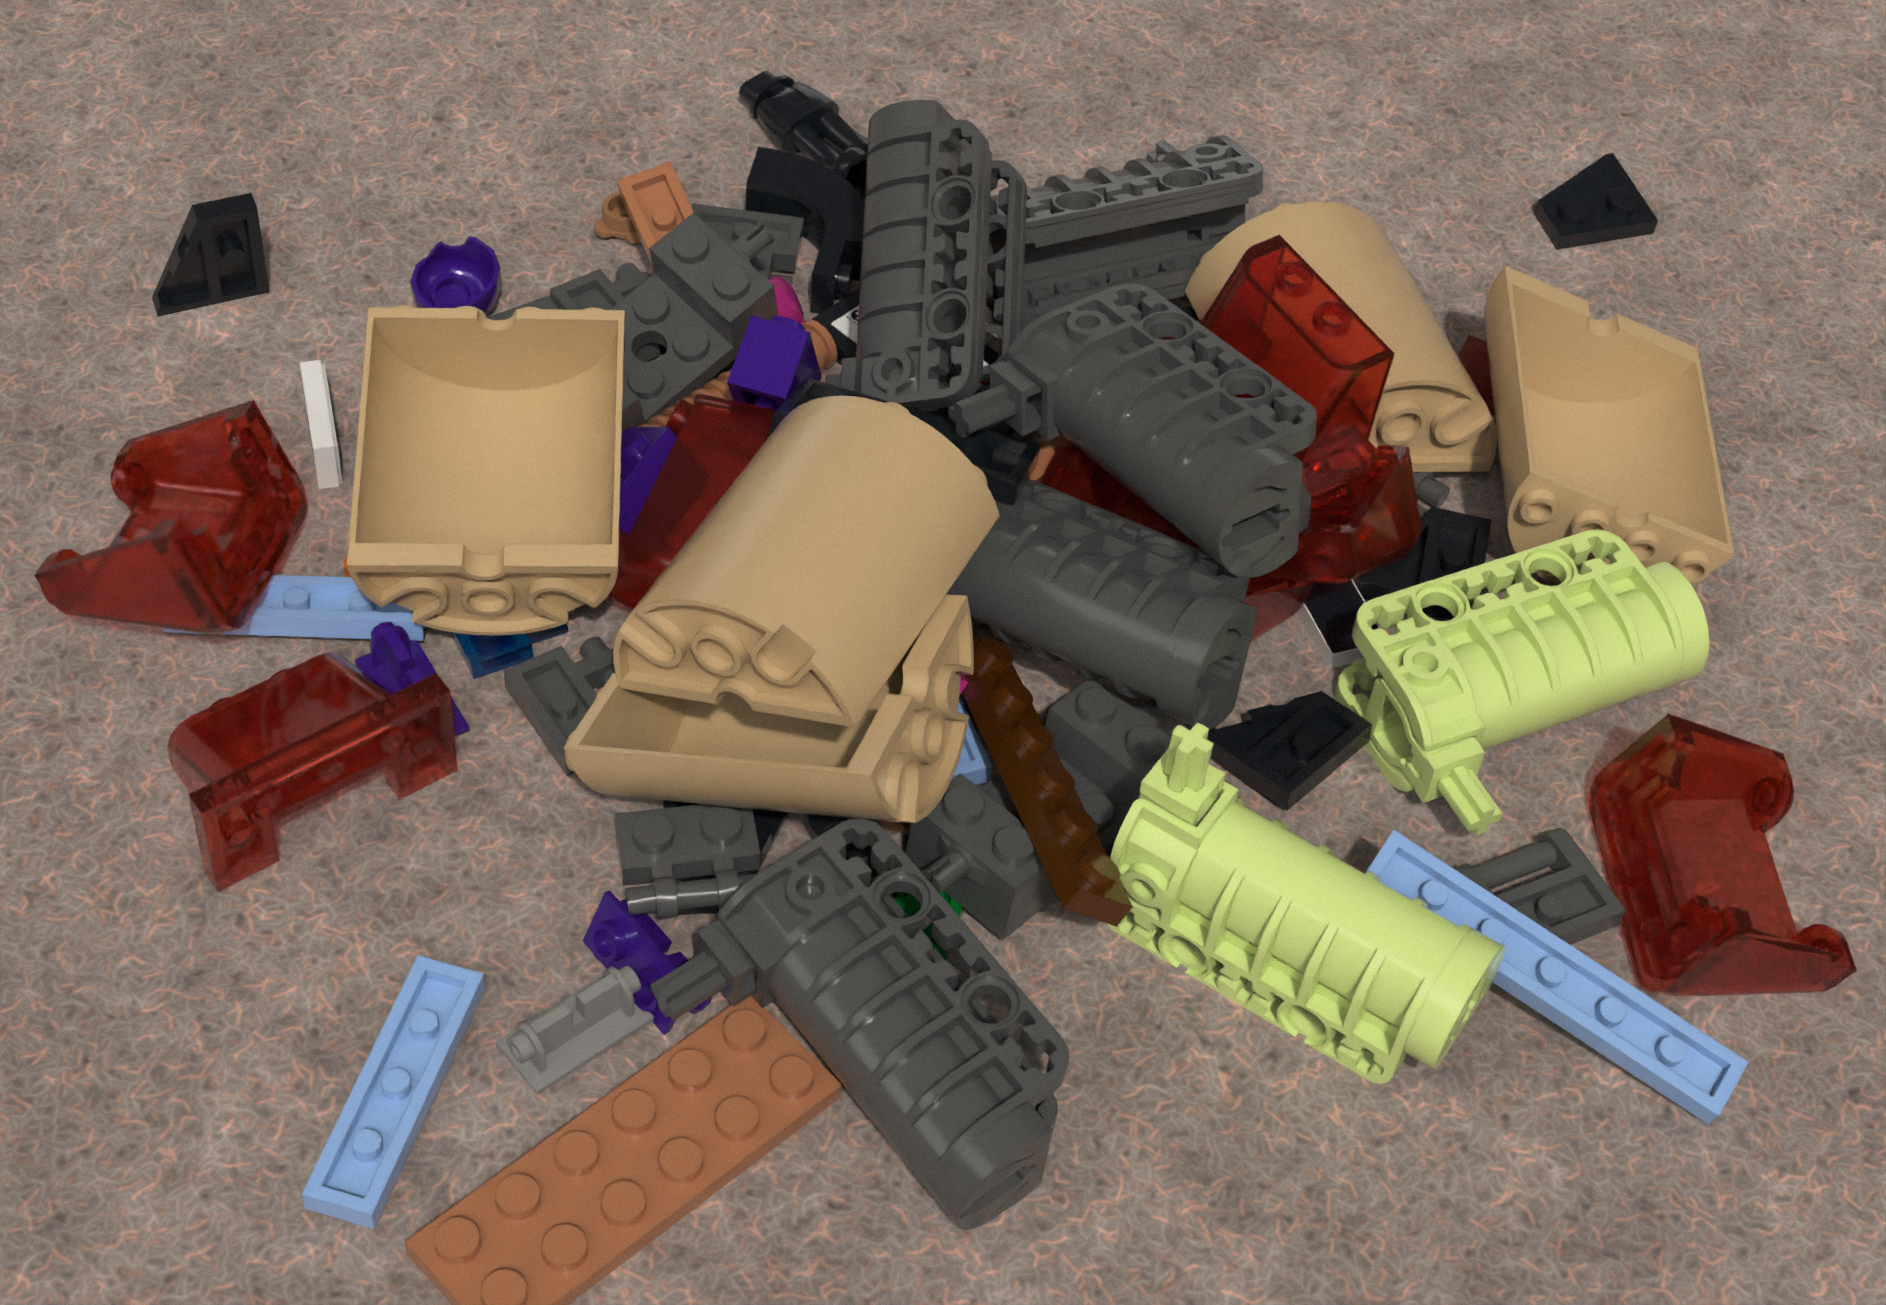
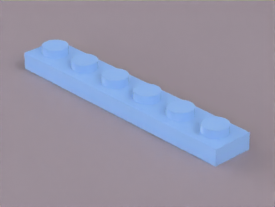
(1573, 987)

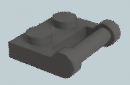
(1567, 902)

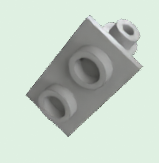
(576, 1029)

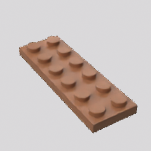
(627, 1166)

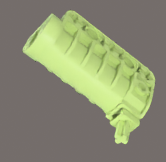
(1514, 660)
(1291, 923)

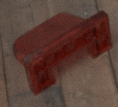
(1313, 344)
(297, 743)

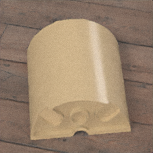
(1428, 393)
(1602, 430)
(488, 465)
(812, 566)
(736, 757)

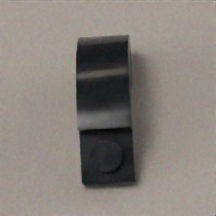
(831, 213)

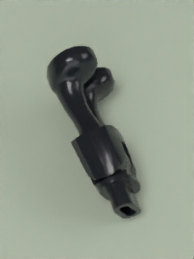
(801, 119)

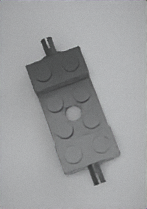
(695, 309)
(975, 837)

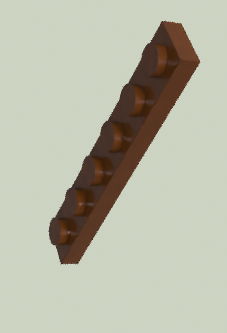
(1042, 788)

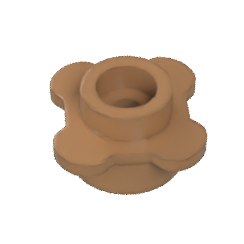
(616, 220)

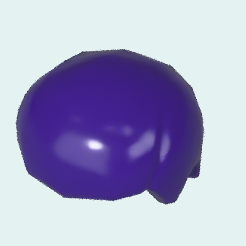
(457, 277)

